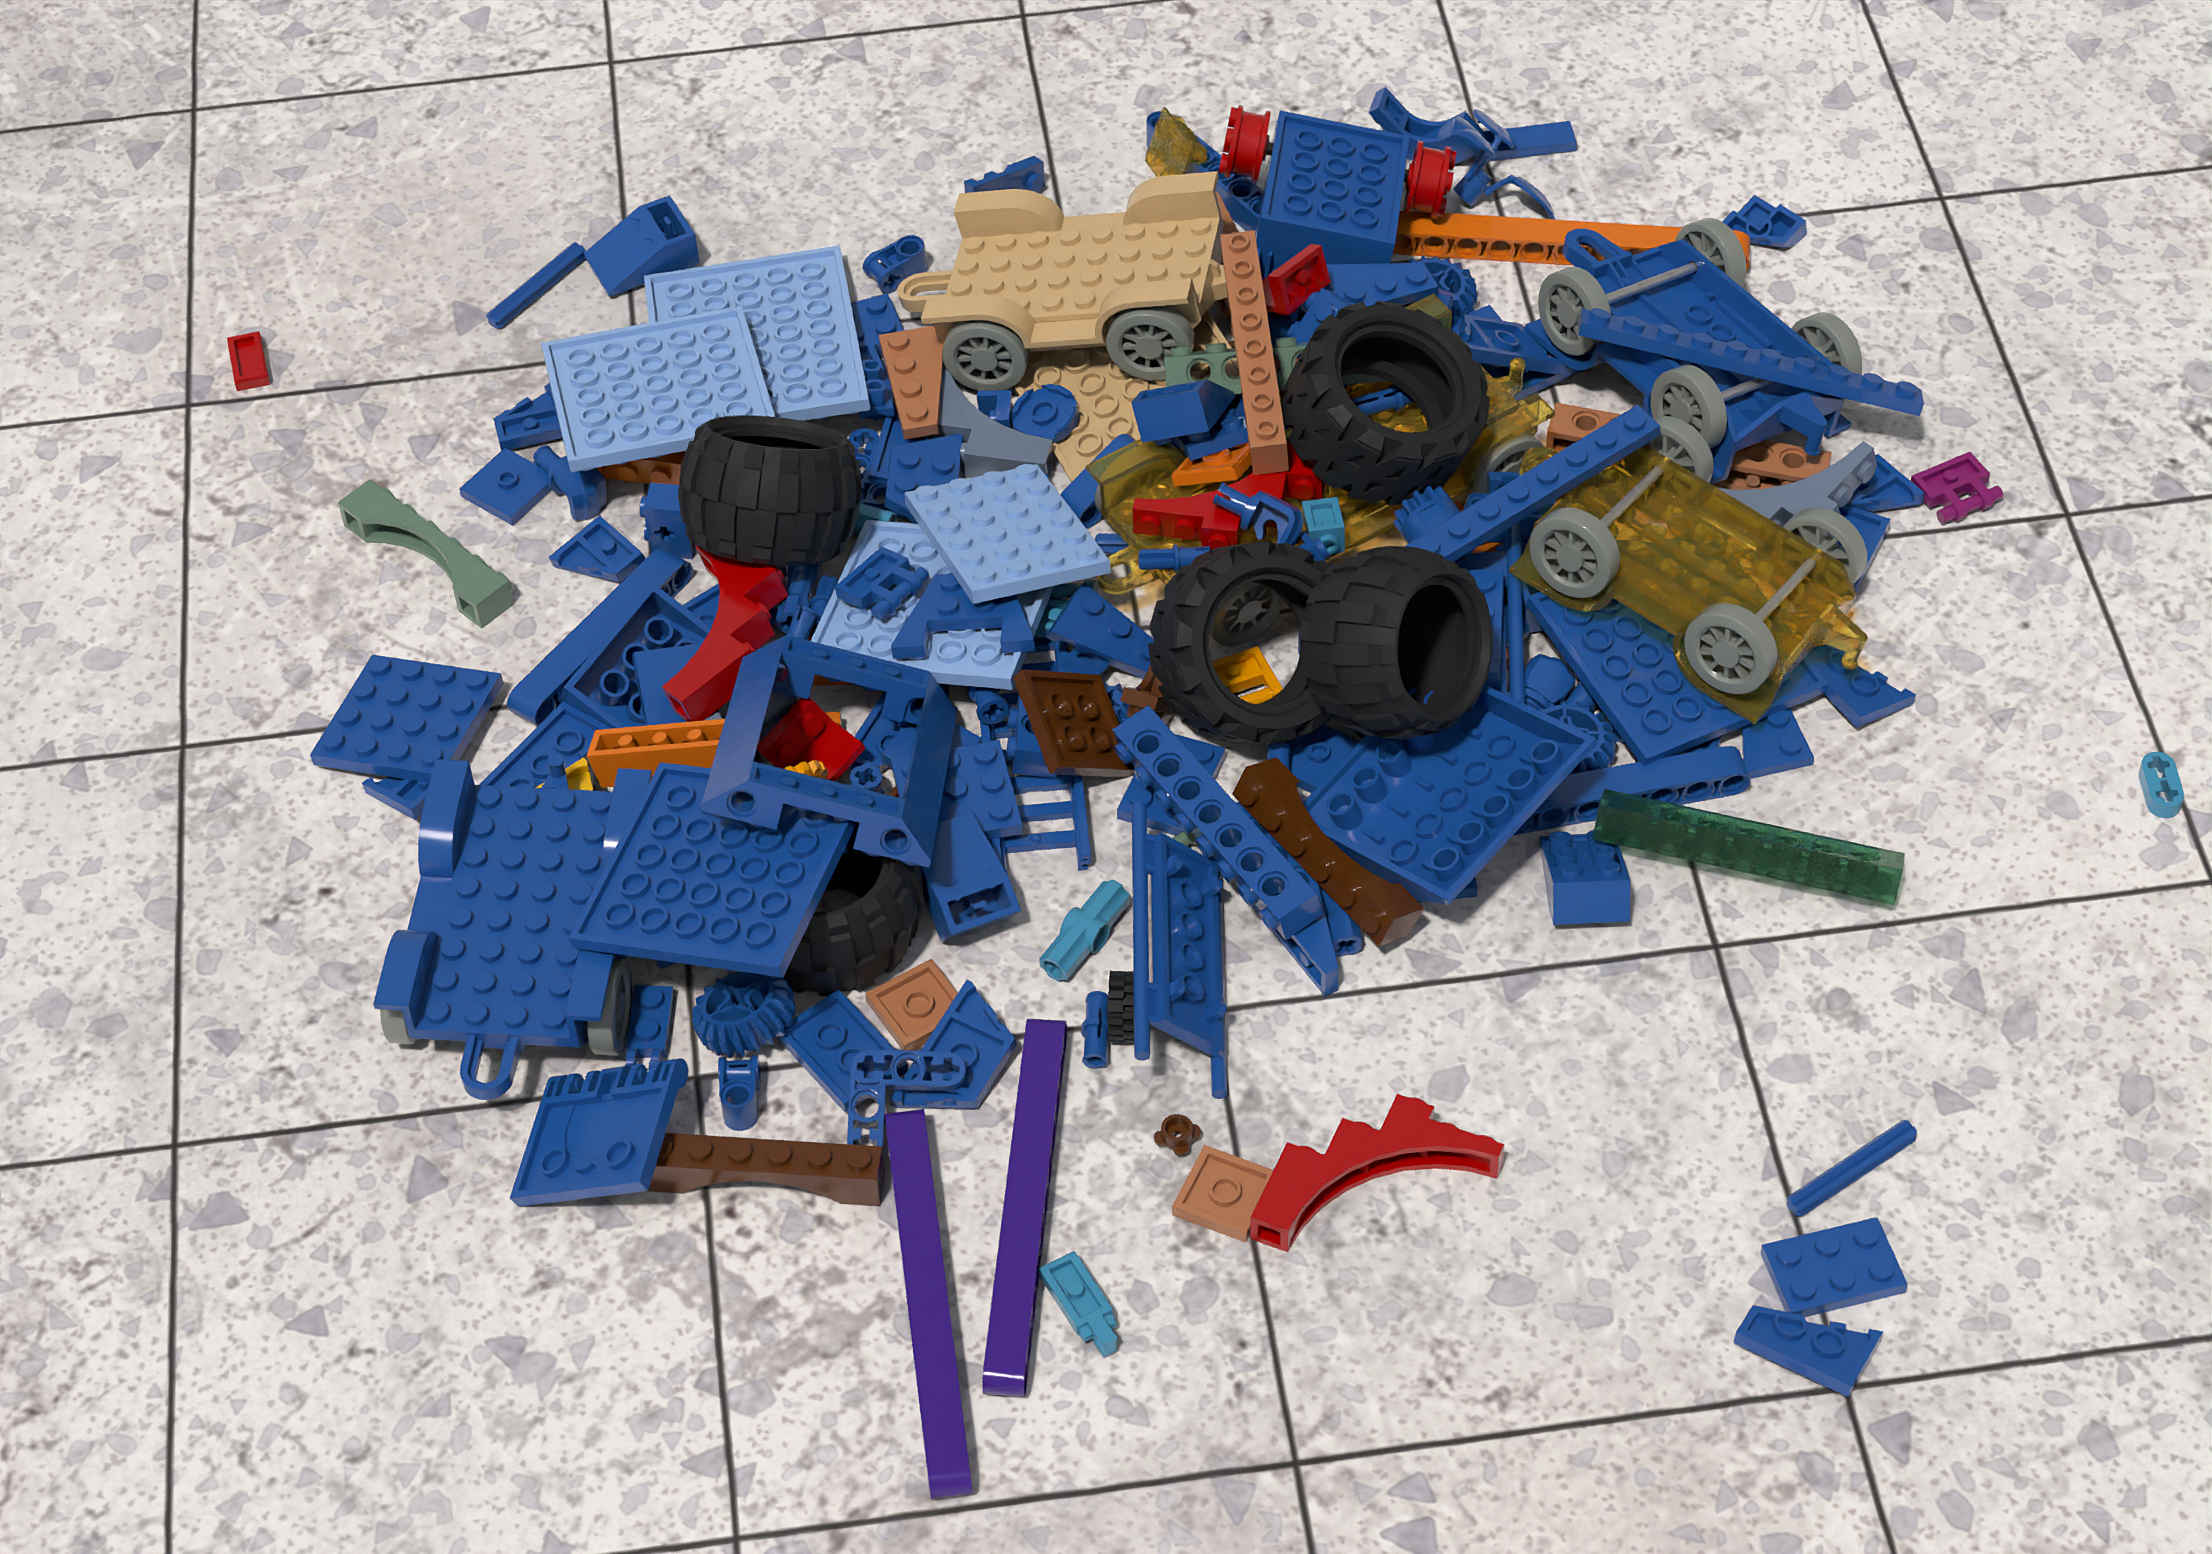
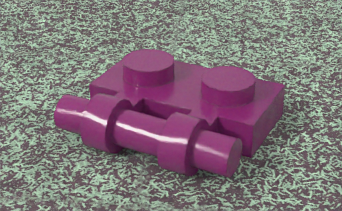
(1953, 478)

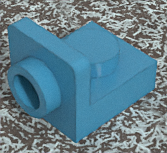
(1325, 522)

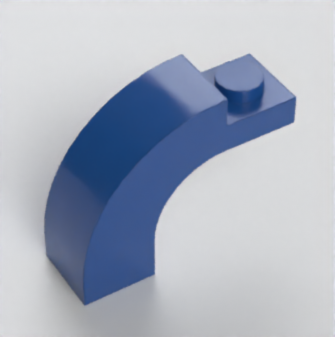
(1397, 119)

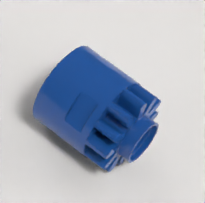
(1425, 513)

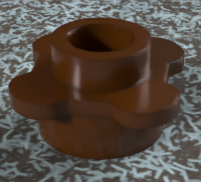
(1180, 1125)

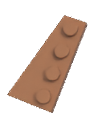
(915, 378)

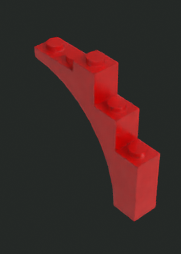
(1213, 525)
(737, 630)
(1358, 1153)

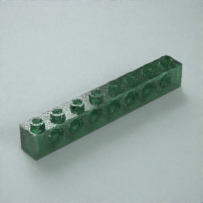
(1749, 846)

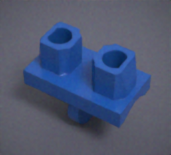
(878, 391)

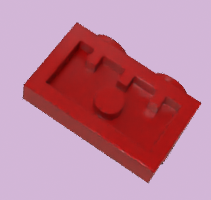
(1296, 280)
(810, 735)

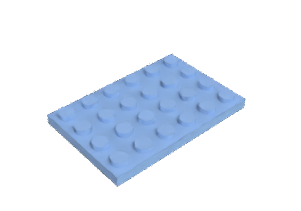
(1006, 533)

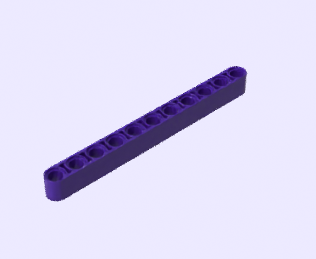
(1025, 1209)
(928, 1306)

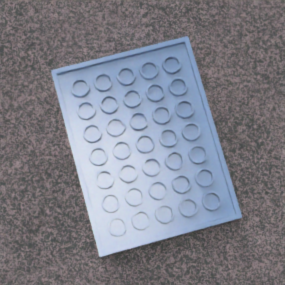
(796, 319)

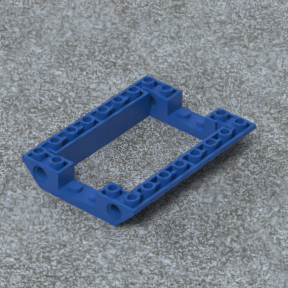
(771, 787)

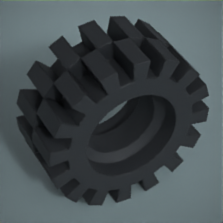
(1121, 1006)

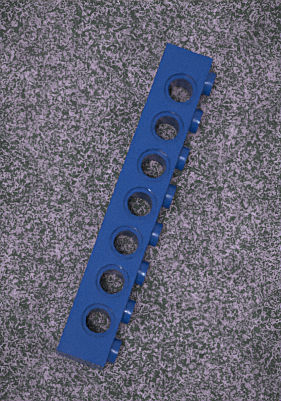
(1178, 777)

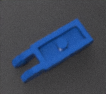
(650, 1024)

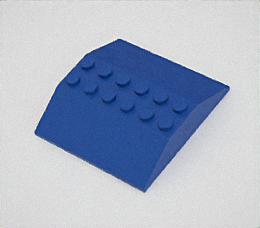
(1446, 800)

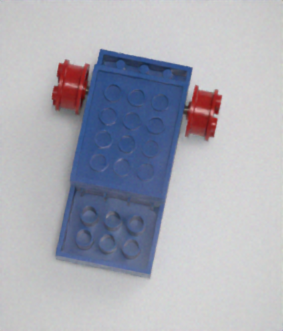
(1331, 189)

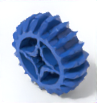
(1454, 280)
(1592, 724)
(743, 1012)

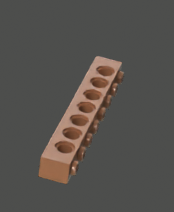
(1254, 353)
(1753, 467)

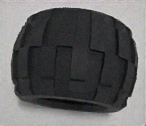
(769, 490)
(1393, 626)
(863, 939)

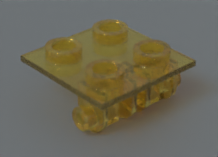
(1173, 146)

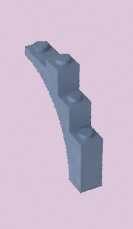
(986, 442)
(1825, 489)

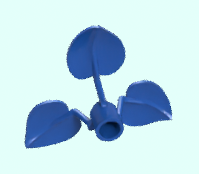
(1476, 180)

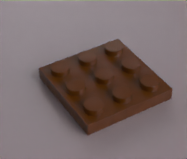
(1072, 722)

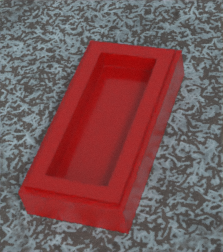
(248, 361)

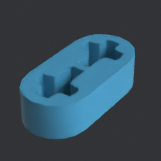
(2153, 785)

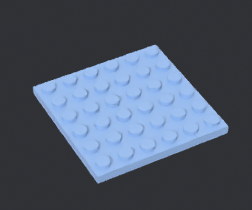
(652, 385)
(952, 656)

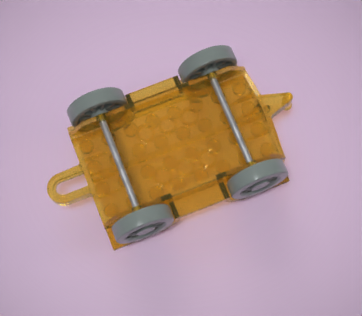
(1701, 566)

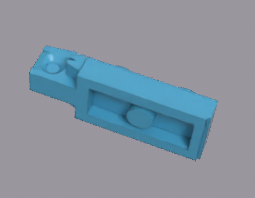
(1081, 1301)

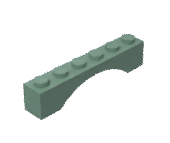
(381, 518)

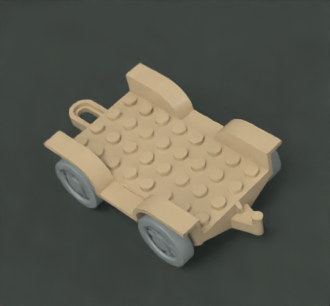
(1074, 281)

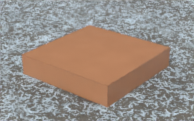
(912, 1004)
(1221, 1193)

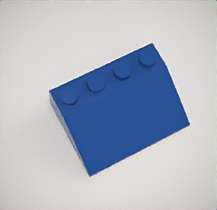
(607, 680)

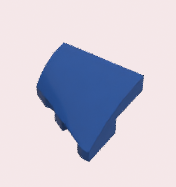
(1767, 224)

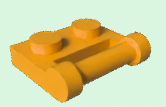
(1246, 671)

